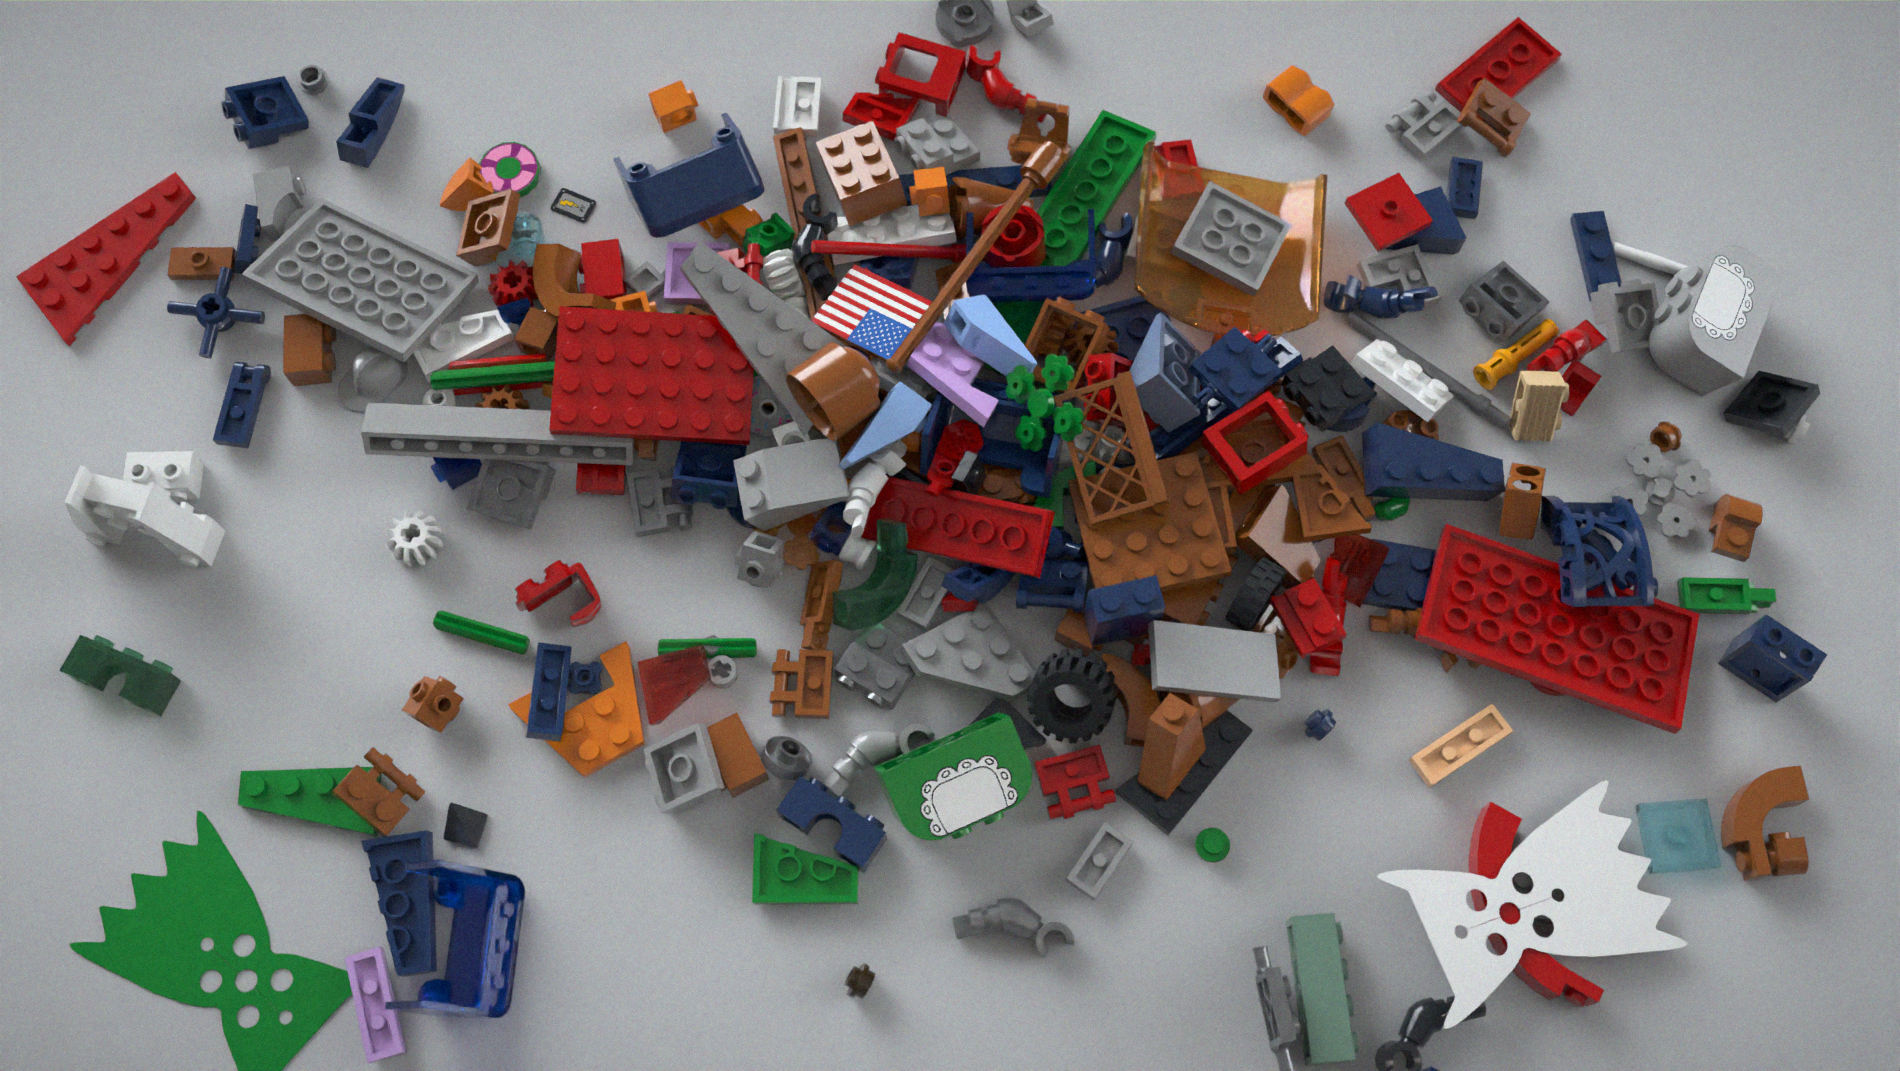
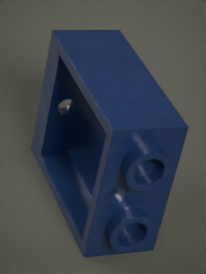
(1760, 649)

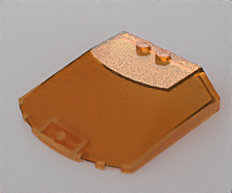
(1293, 283)

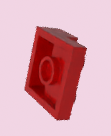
(1099, 369)

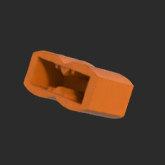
(1298, 100)

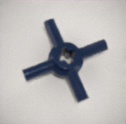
(216, 312)

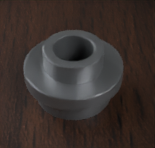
(310, 73)

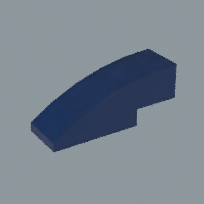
(370, 122)

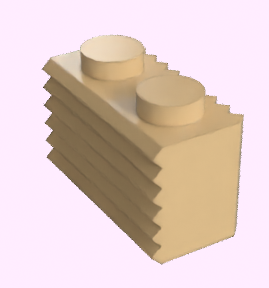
(1537, 405)

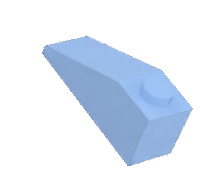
(895, 420)

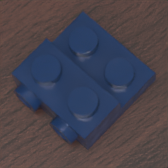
(263, 111)
(707, 474)

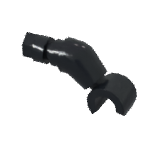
(809, 262)
(1418, 1026)

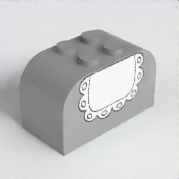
(1713, 318)

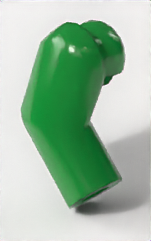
(1392, 508)

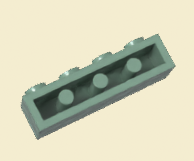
(1321, 989)

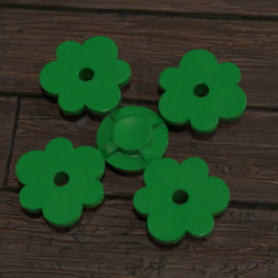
(1042, 403)

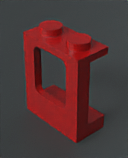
(943, 82)

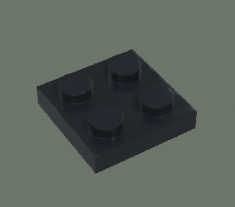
(1771, 403)

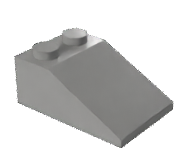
(790, 481)

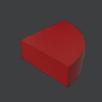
(952, 604)

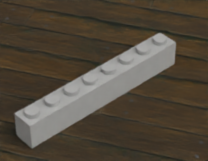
(482, 435)

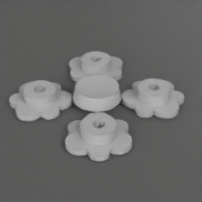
(1661, 491)

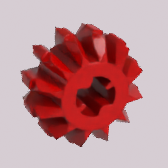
(504, 284)

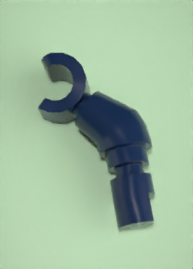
(1111, 253)
(1373, 300)

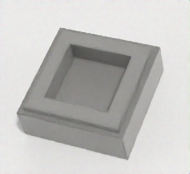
(646, 279)

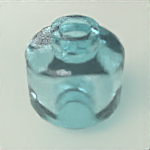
(526, 235)

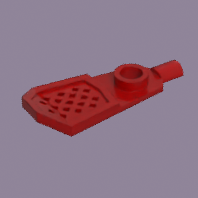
(954, 443)

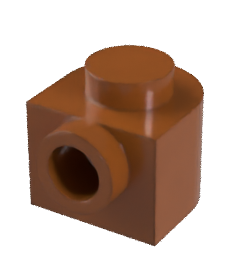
(1786, 854)

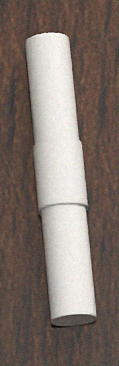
(1647, 259)

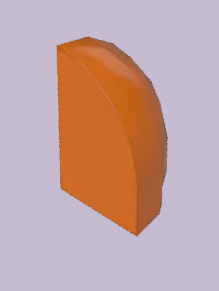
(465, 186)

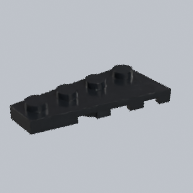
(1222, 741)

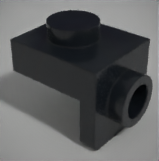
(969, 474)

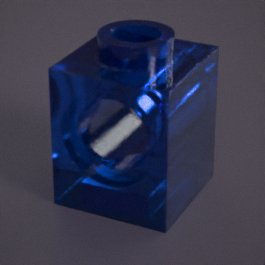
(826, 540)

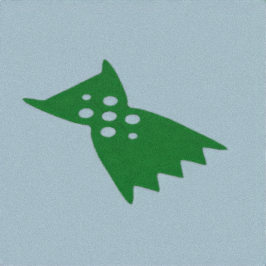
(163, 953)

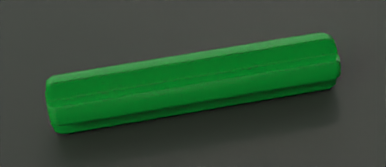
(481, 632)
(730, 646)

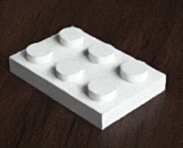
(1402, 379)

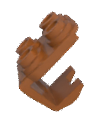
(1029, 137)

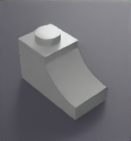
(277, 197)

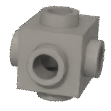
(760, 559)

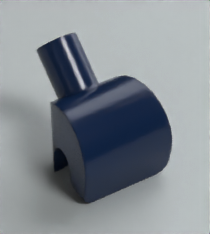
(1062, 544)

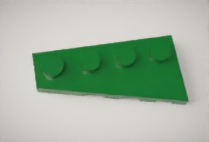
(301, 795)

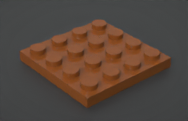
(1168, 541)

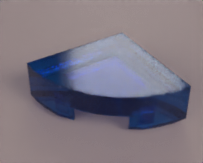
(514, 311)

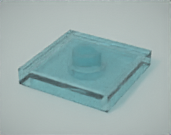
(1678, 835)

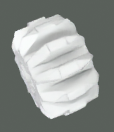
(783, 274)
(409, 530)

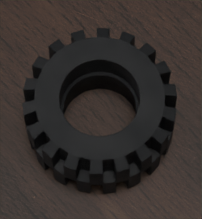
(1067, 720)

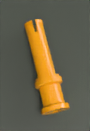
(1506, 360)

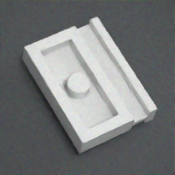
(798, 104)

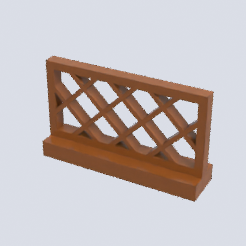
(1140, 442)

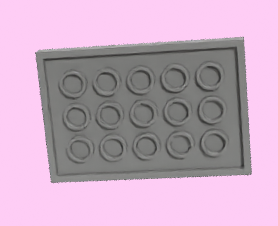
(361, 279)

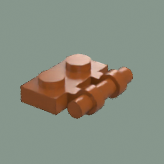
(813, 683)
(373, 801)

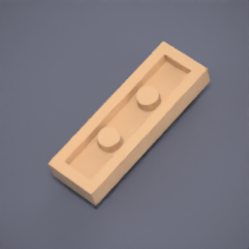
(1460, 745)

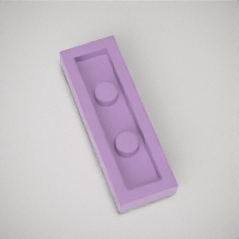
(371, 991)

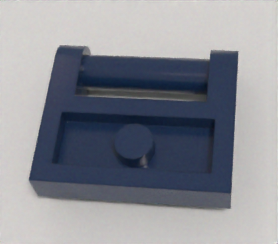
(1056, 577)

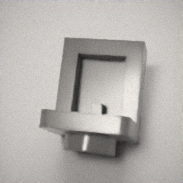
(1029, 16)

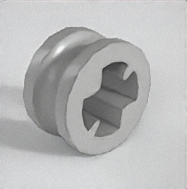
(726, 662)

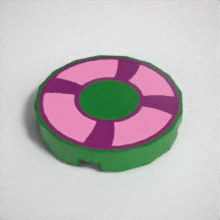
(511, 167)

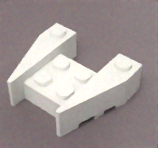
(107, 506)

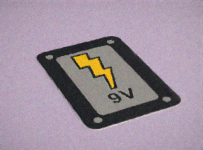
(573, 205)

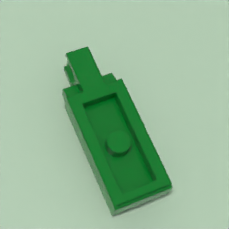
(1723, 595)

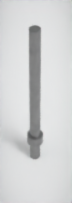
(1479, 403)

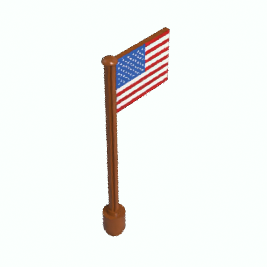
(894, 320)

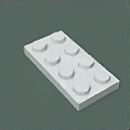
(894, 227)

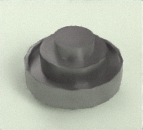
(786, 757)

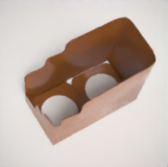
(1522, 508)

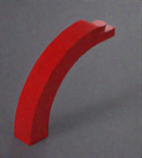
(1488, 851)

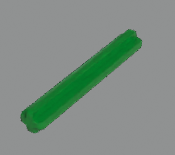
(492, 375)

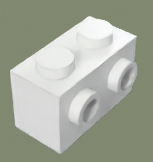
(173, 470)

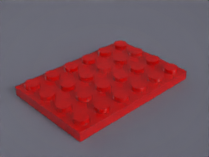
(649, 377)

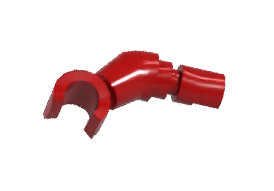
(996, 86)
(1569, 347)
(1328, 659)

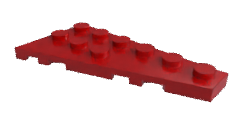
(99, 261)

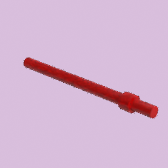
(955, 253)

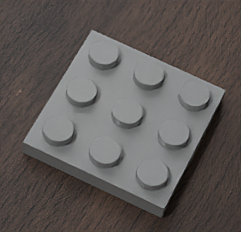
(1231, 238)

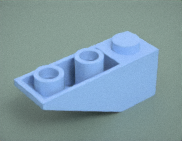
(987, 335)

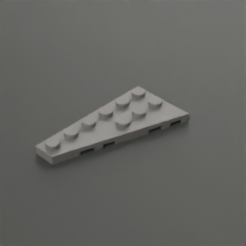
(762, 324)

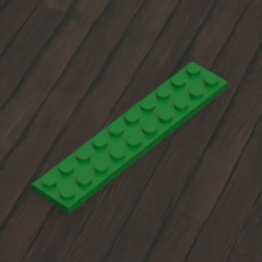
(1089, 181)

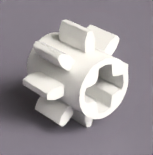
(1104, 449)

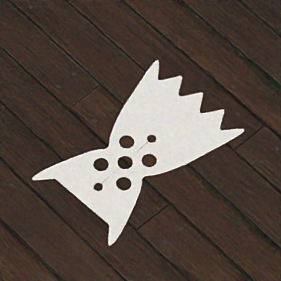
(1568, 852)

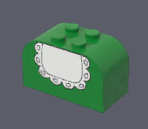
(958, 779)

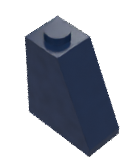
(1445, 232)

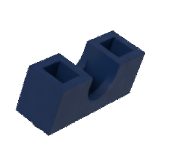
(809, 804)

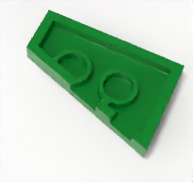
(799, 877)

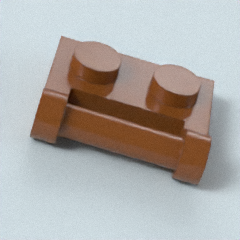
(1499, 112)

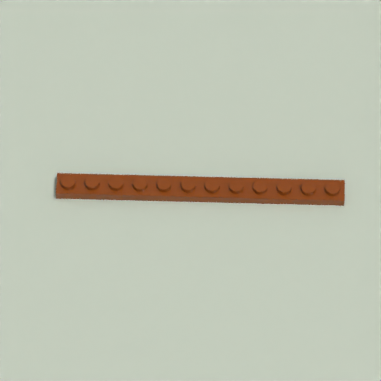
(798, 185)

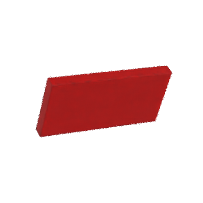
(1508, 61)

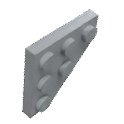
(971, 655)

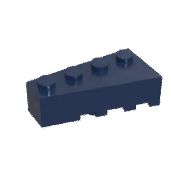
(1424, 468)

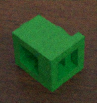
(770, 235)

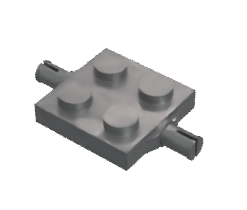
(1279, 1021)

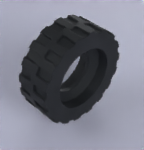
(1255, 594)

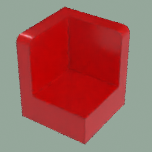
(1580, 382)

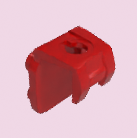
(558, 578)

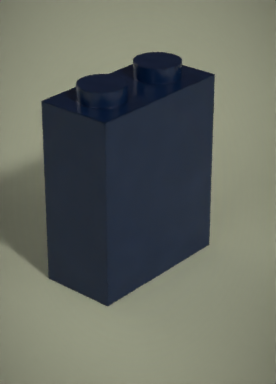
(1122, 610)

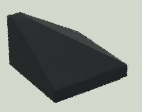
(464, 825)

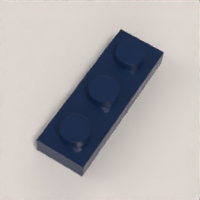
(1594, 250)
(549, 692)

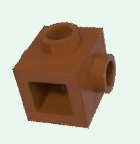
(433, 702)

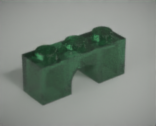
(97, 662)

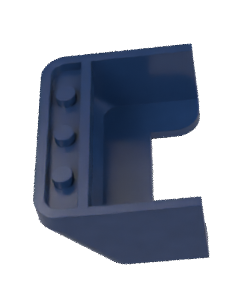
(999, 438)

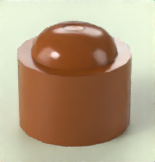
(835, 389)

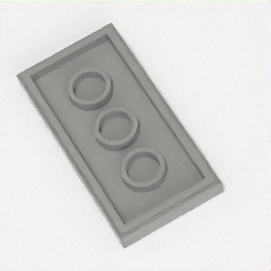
(1213, 661)

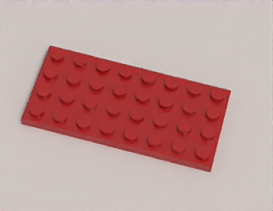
(1510, 616)

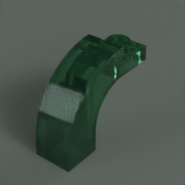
(886, 585)

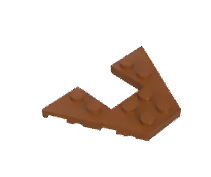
(1321, 506)

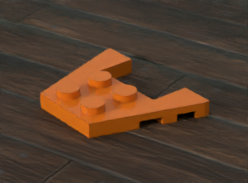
(603, 725)

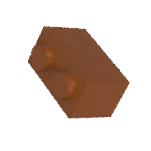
(308, 350)
(736, 756)

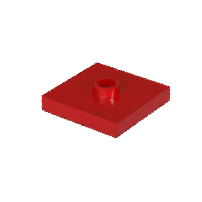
(1388, 212)

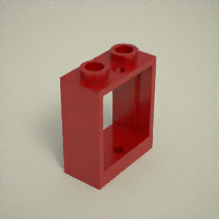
(1230, 463)

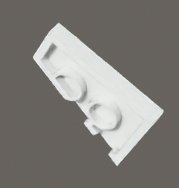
(462, 340)

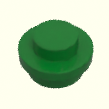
(1212, 845)

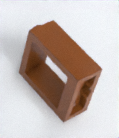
(1043, 324)

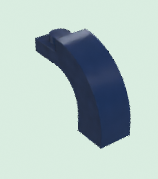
(976, 582)

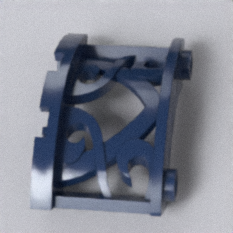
(1576, 578)

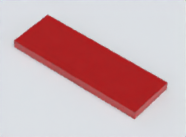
(965, 526)

